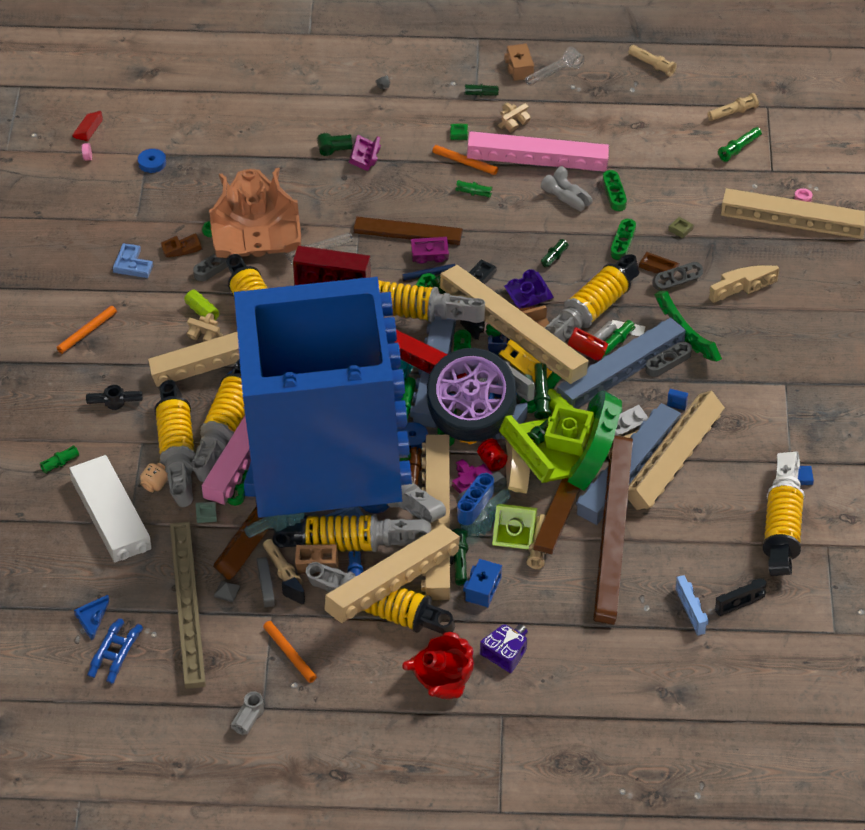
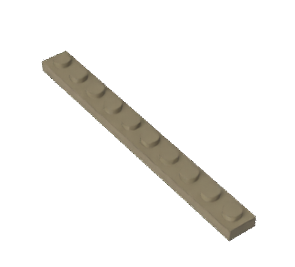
(187, 606)

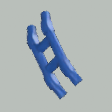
(117, 659)

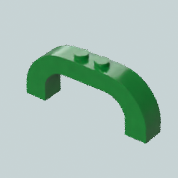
(606, 415)

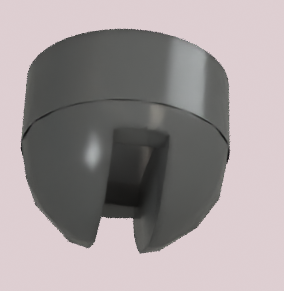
(383, 82)

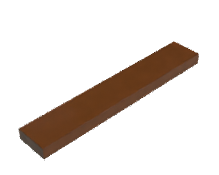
(406, 230)
(556, 517)

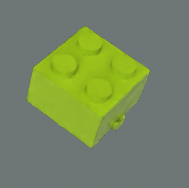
(569, 429)

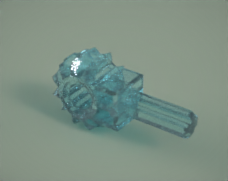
(487, 516)
(276, 522)

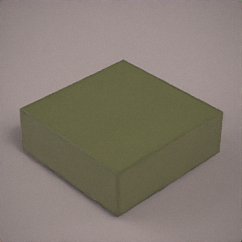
(681, 227)

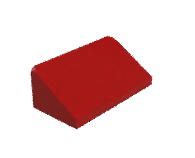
(88, 126)
(587, 344)

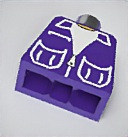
(505, 646)

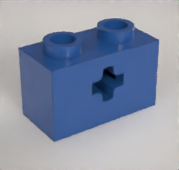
(483, 582)

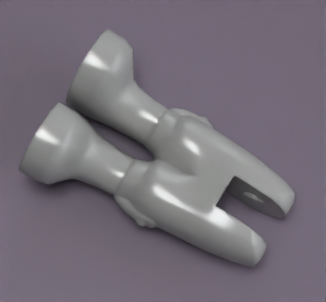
(570, 193)

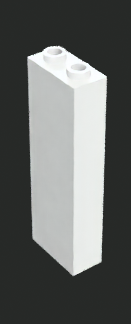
(110, 508)

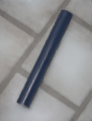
(417, 274)

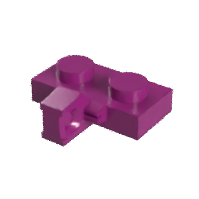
(467, 475)

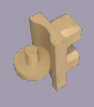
(511, 114)
(204, 325)

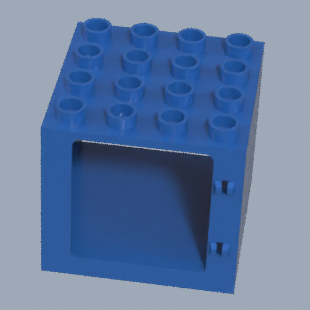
(322, 396)

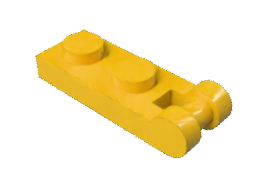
(523, 361)

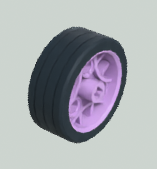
(471, 394)

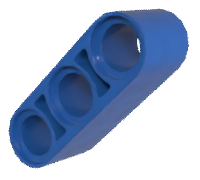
(475, 499)

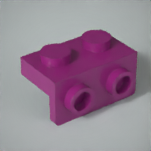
(364, 152)
(429, 250)

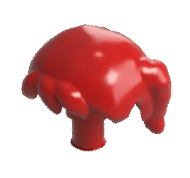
(443, 666)

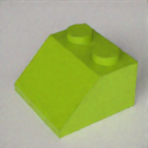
(514, 526)

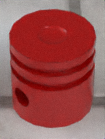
(490, 453)

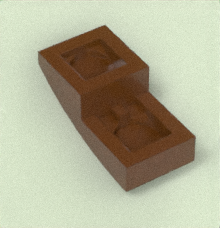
(174, 247)

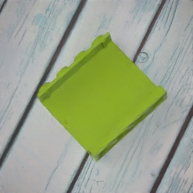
(544, 462)

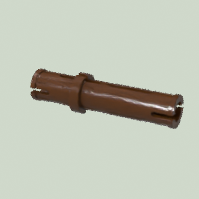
(415, 464)

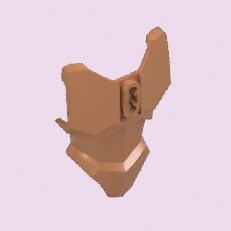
(253, 215)

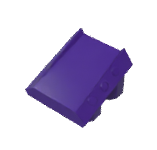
(528, 290)

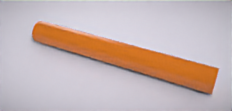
(463, 159)
(86, 329)
(290, 652)

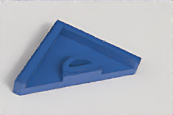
(91, 615)

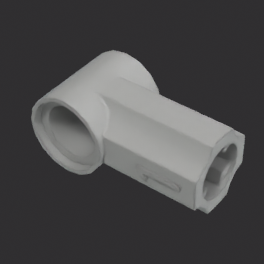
(248, 714)

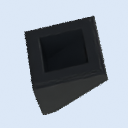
(293, 590)

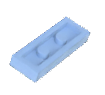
(691, 604)

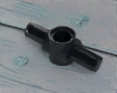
(114, 397)

